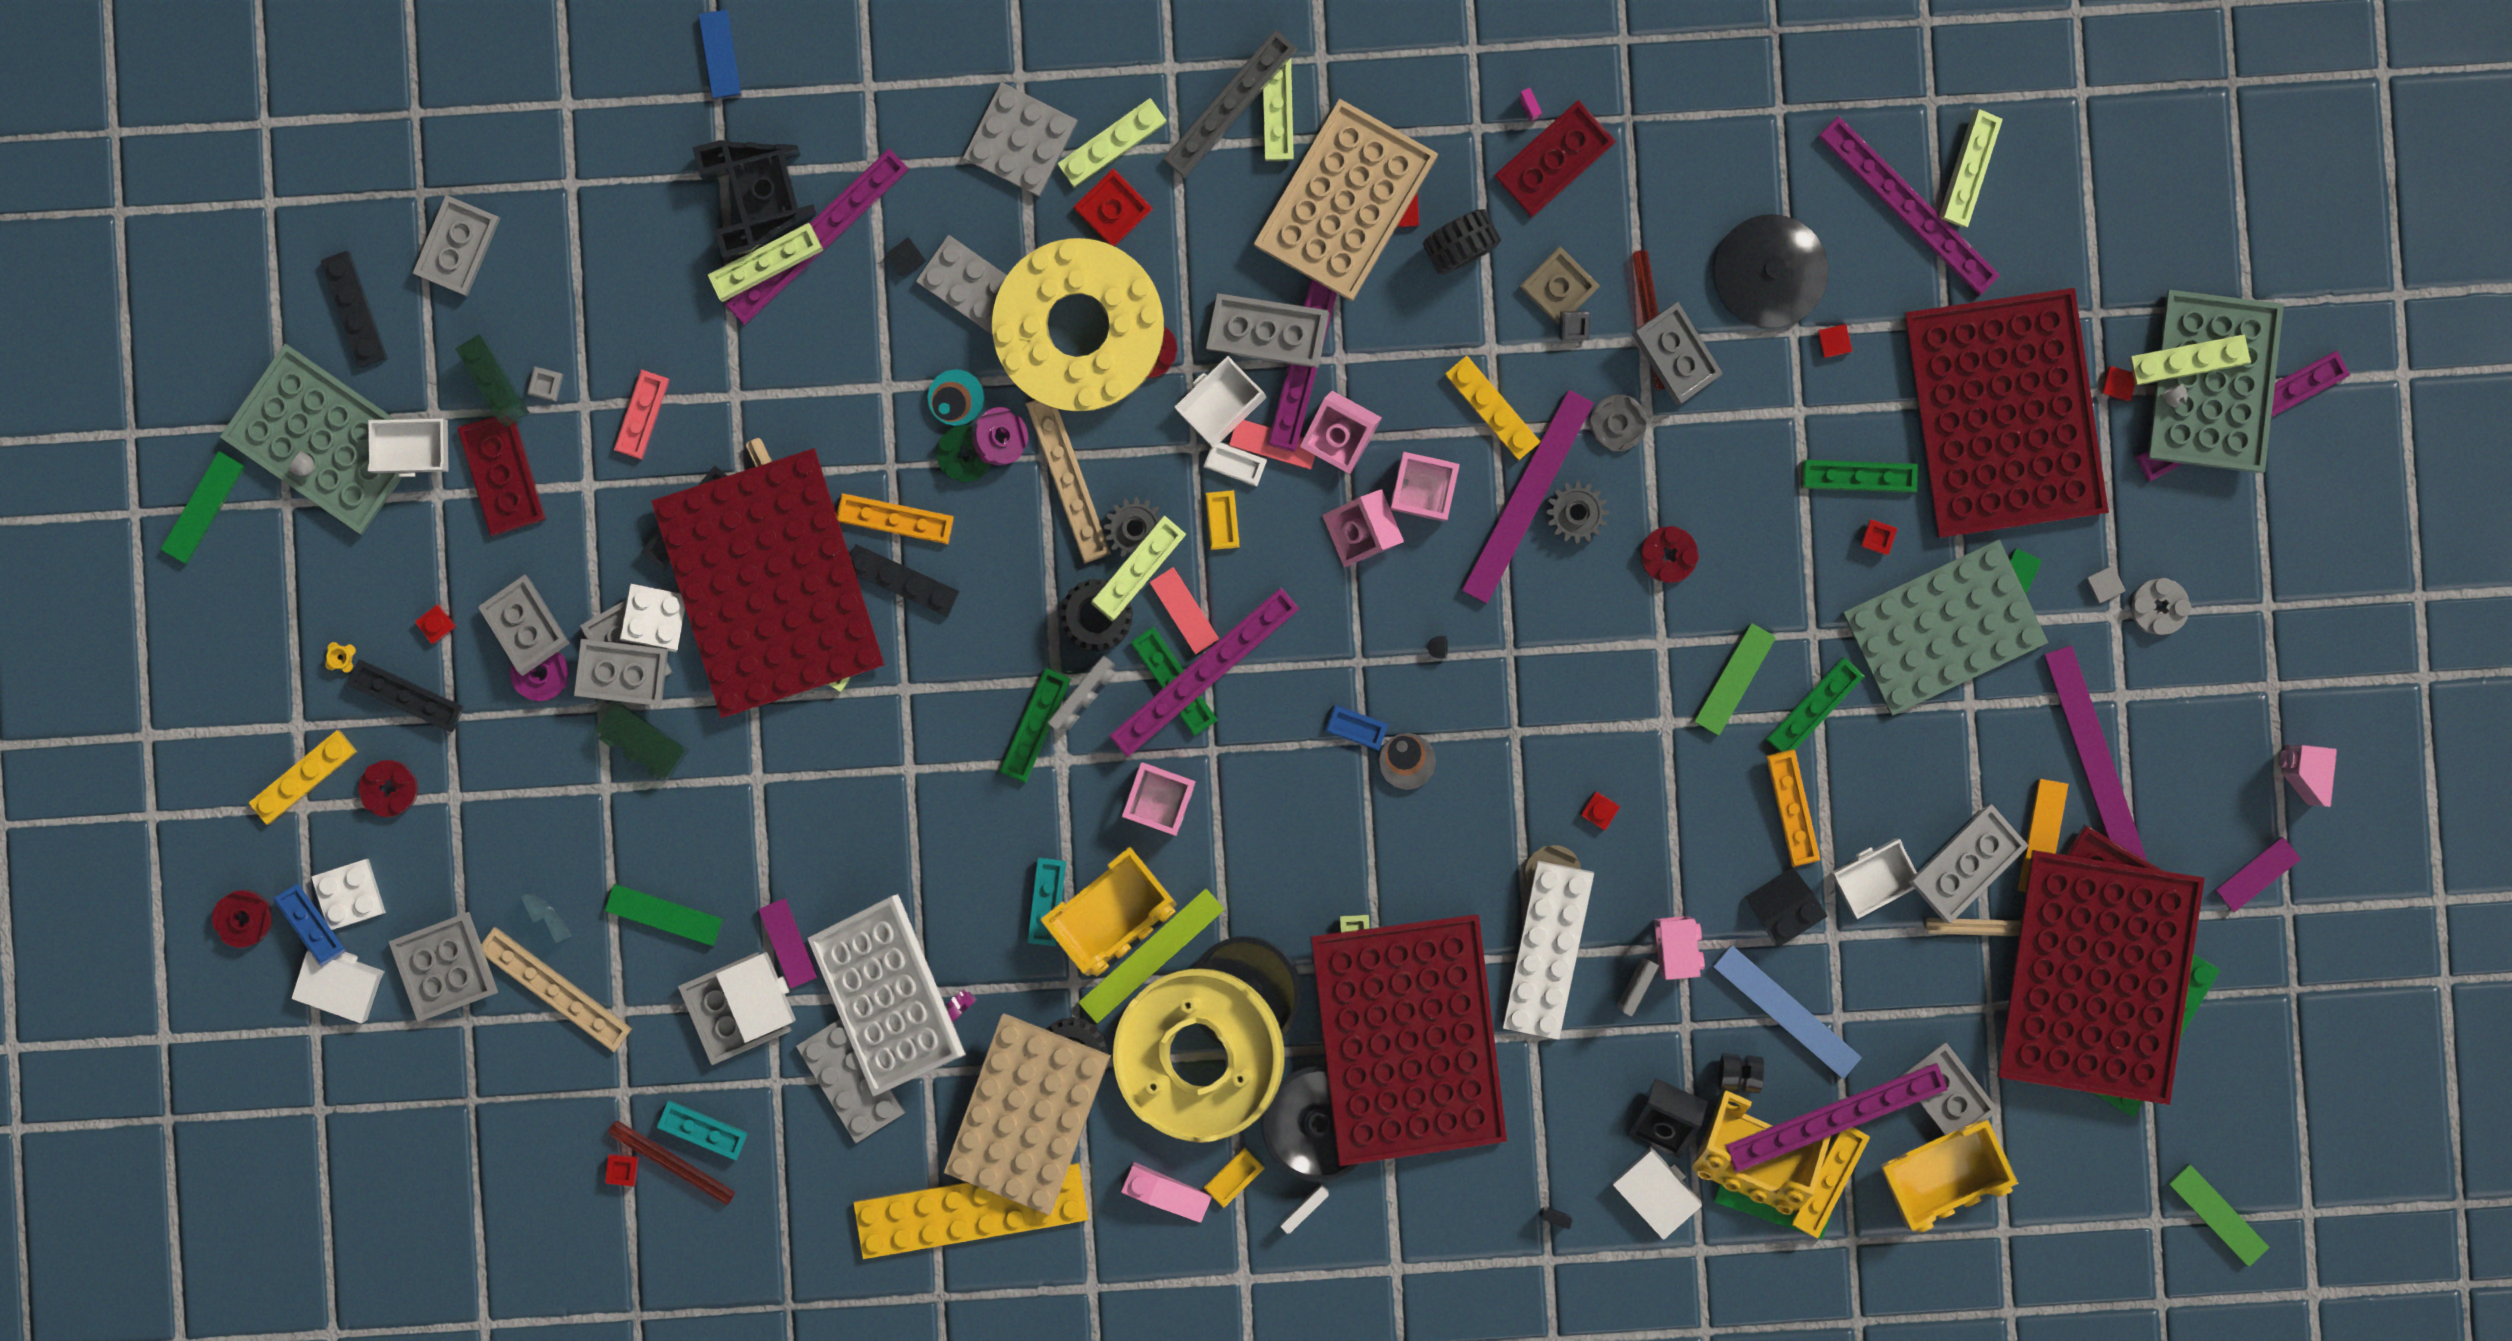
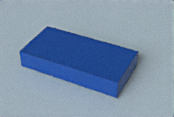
(1356, 727)

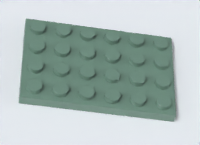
(2227, 408)
(313, 412)
(1945, 627)

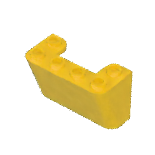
(1110, 914)
(1948, 1174)
(1779, 1182)

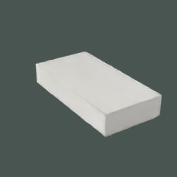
(1235, 464)
(1315, 1198)

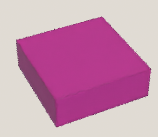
(1530, 105)

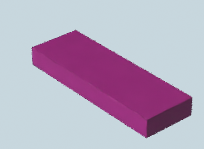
(2257, 874)
(788, 943)

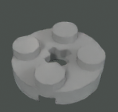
(2160, 623)

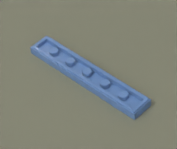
(1787, 1011)

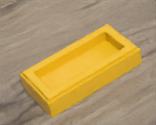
(1222, 520)
(1234, 1177)

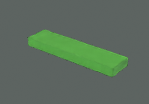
(1734, 679)
(2218, 1215)

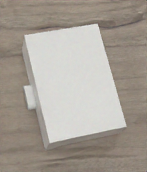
(1220, 401)
(408, 446)
(1875, 877)
(339, 986)
(756, 997)
(1657, 1192)

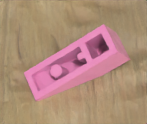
(1166, 1193)

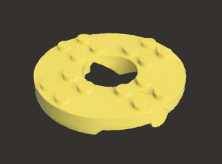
(1024, 337)
(1241, 1023)

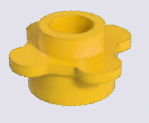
(334, 651)

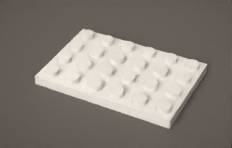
(886, 995)

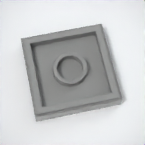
(1637, 986)

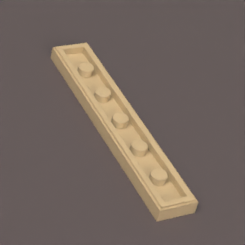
(1069, 481)
(555, 989)

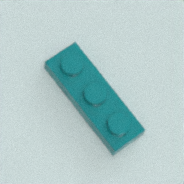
(1046, 896)
(702, 1130)

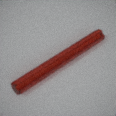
(1646, 295)
(671, 1162)

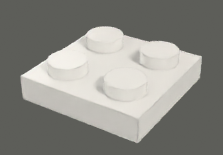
(652, 618)
(348, 894)

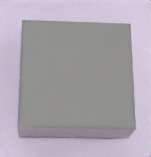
(545, 384)
(2105, 584)

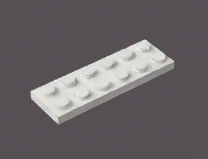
(1548, 950)

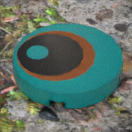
(956, 397)

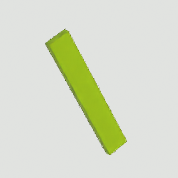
(1151, 955)

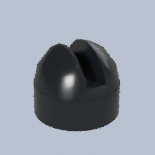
(1438, 647)

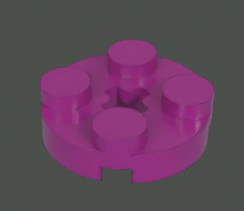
(984, 436)
(555, 679)
(959, 1004)

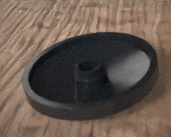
(1770, 271)
(1264, 969)
(1300, 1127)

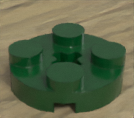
(955, 467)

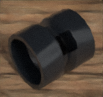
(1731, 1070)

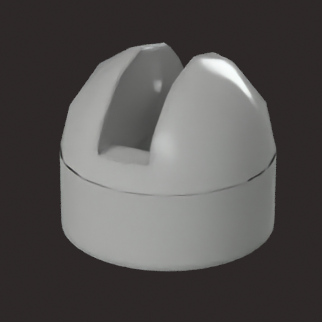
(2175, 394)
(302, 464)

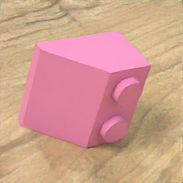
(1340, 431)
(1363, 528)
(2310, 772)

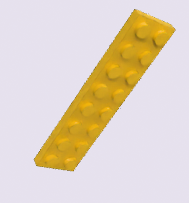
(958, 1215)

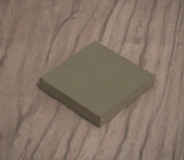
(1559, 285)

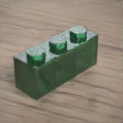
(492, 380)
(641, 741)

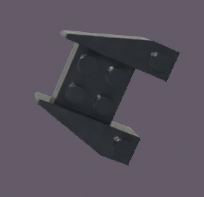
(761, 191)

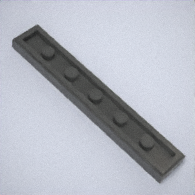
(1230, 104)

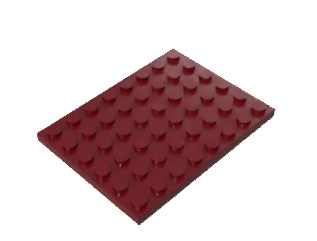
(2006, 412)
(768, 583)
(2100, 977)
(1408, 1039)

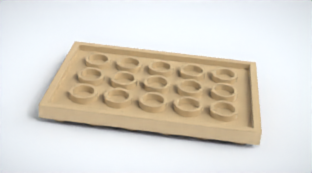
(1346, 200)
(1027, 1114)

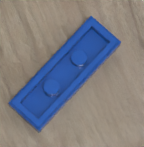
(720, 54)
(309, 925)

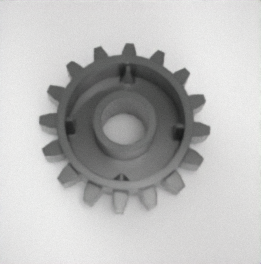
(1592, 512)
(1124, 517)

